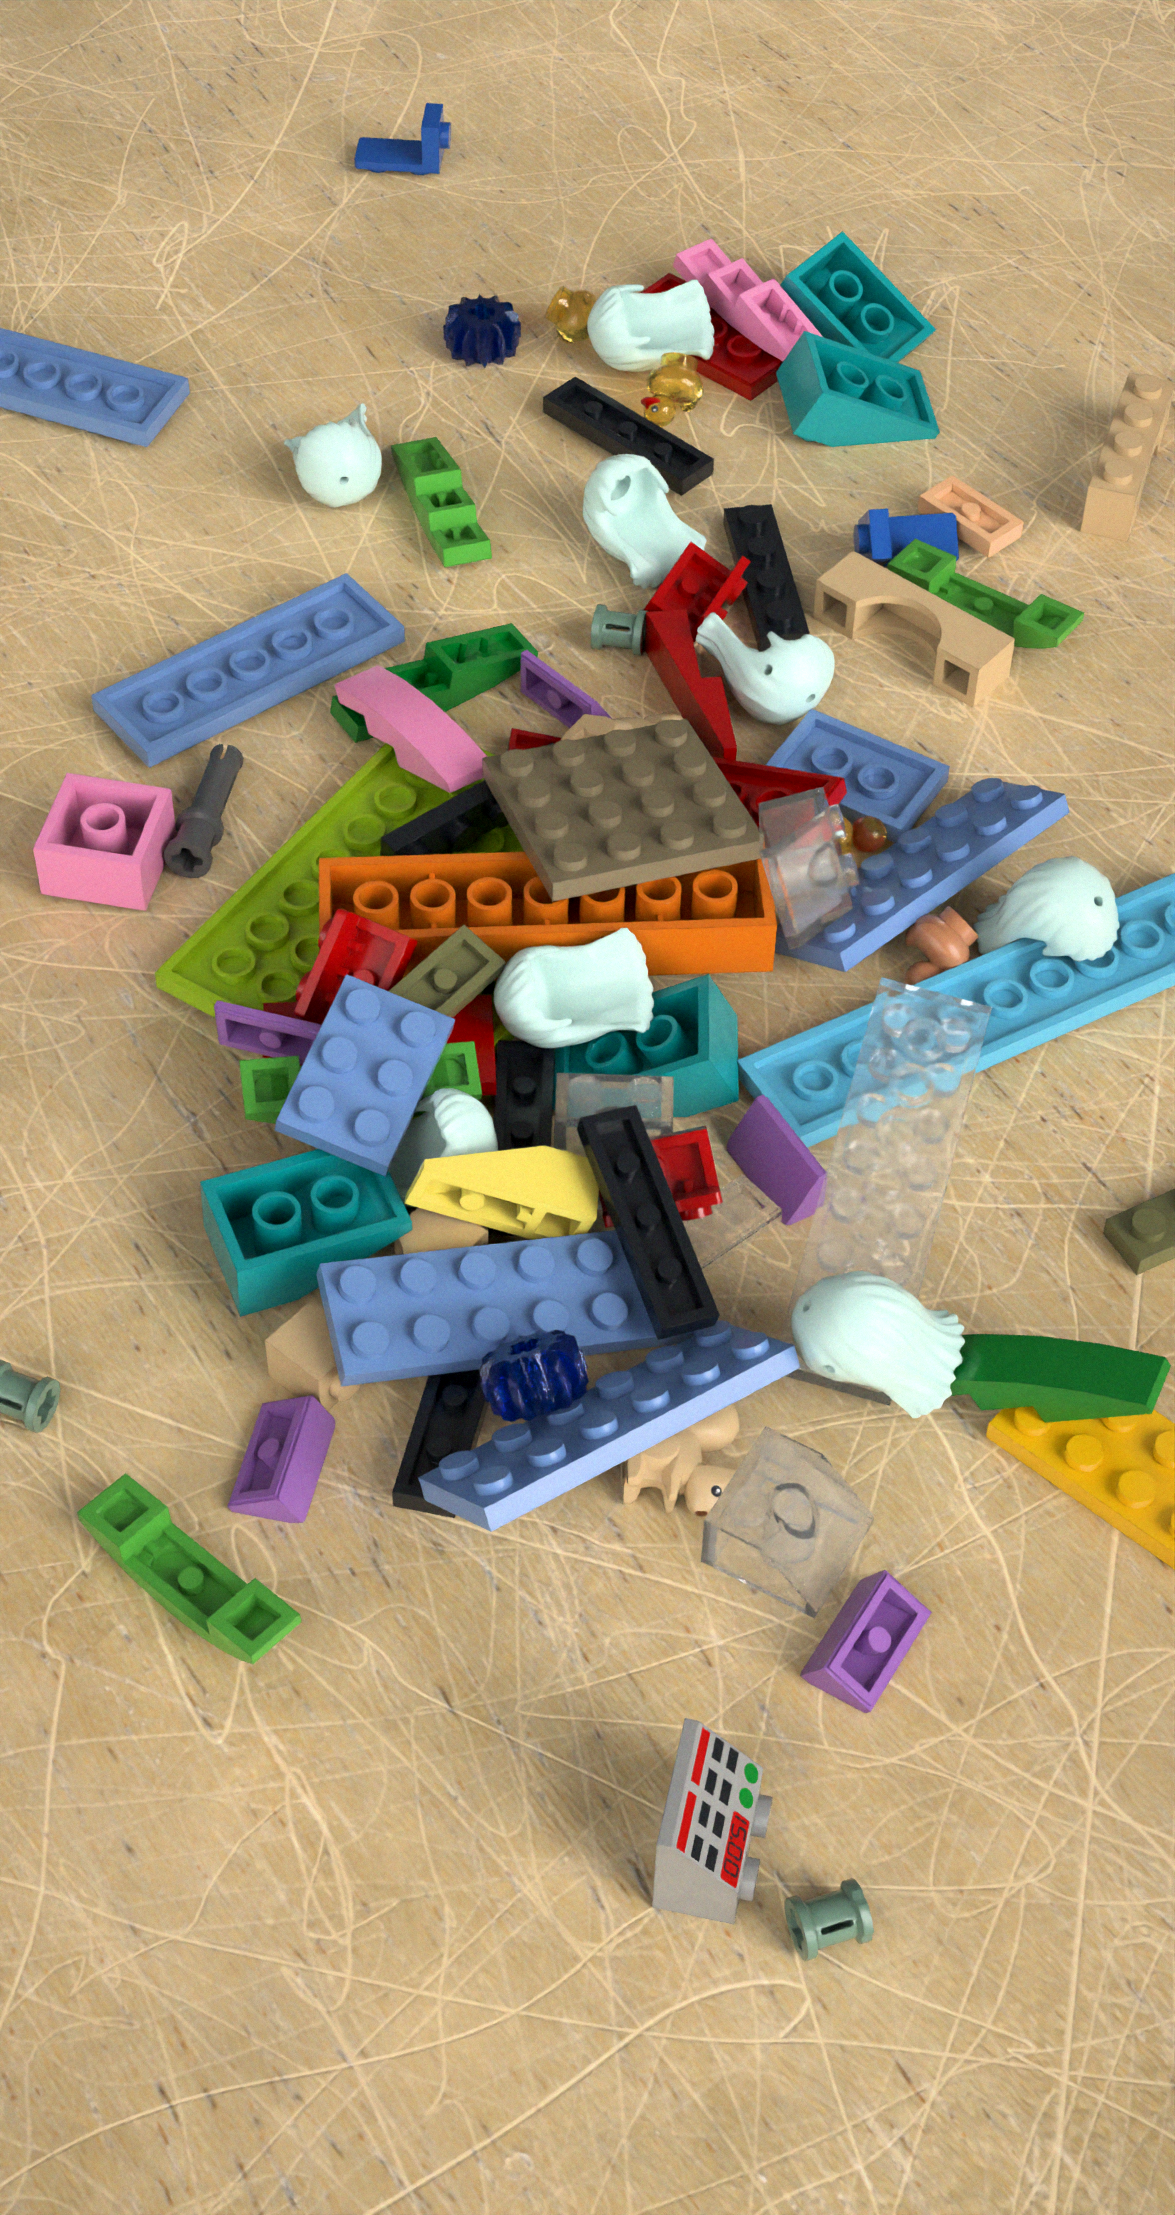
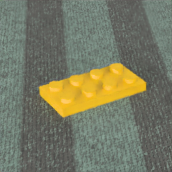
(1109, 1465)

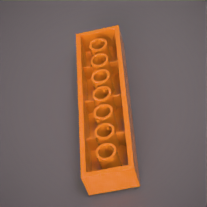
(684, 922)

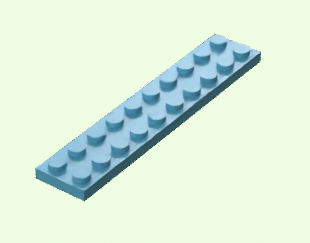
(1030, 1001)

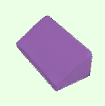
(555, 692)
(263, 1031)
(777, 1161)
(283, 1460)
(866, 1641)

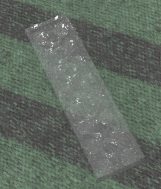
(893, 1148)

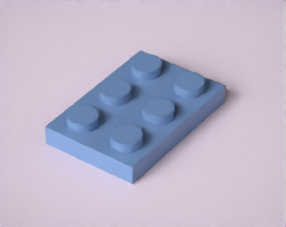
(877, 773)
(365, 1075)

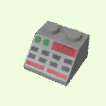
(709, 1828)

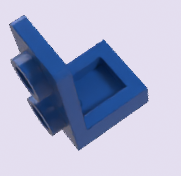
(408, 155)
(884, 537)

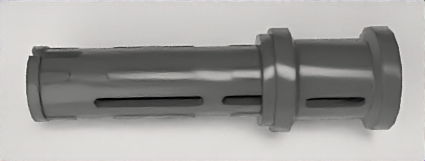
(201, 823)

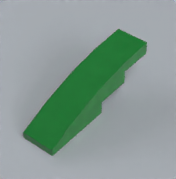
(452, 671)
(1058, 1376)

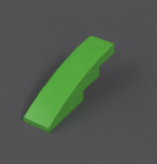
(441, 502)

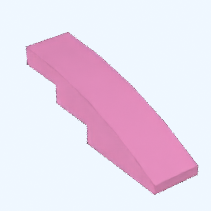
(738, 295)
(419, 731)

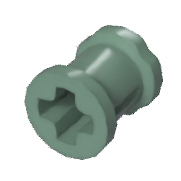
(605, 620)
(28, 1397)
(829, 1919)

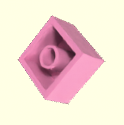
(105, 841)

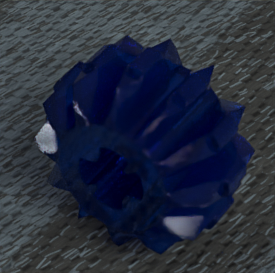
(482, 330)
(534, 1375)

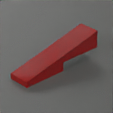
(697, 698)

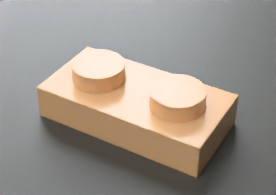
(978, 519)

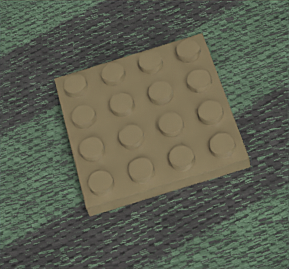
(621, 809)

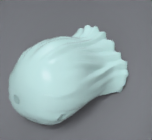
(637, 328)
(338, 460)
(633, 518)
(772, 683)
(1057, 903)
(575, 992)
(449, 1127)
(878, 1337)

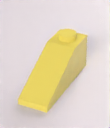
(514, 1190)

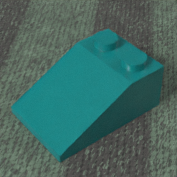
(856, 302)
(852, 396)
(687, 1039)
(292, 1215)

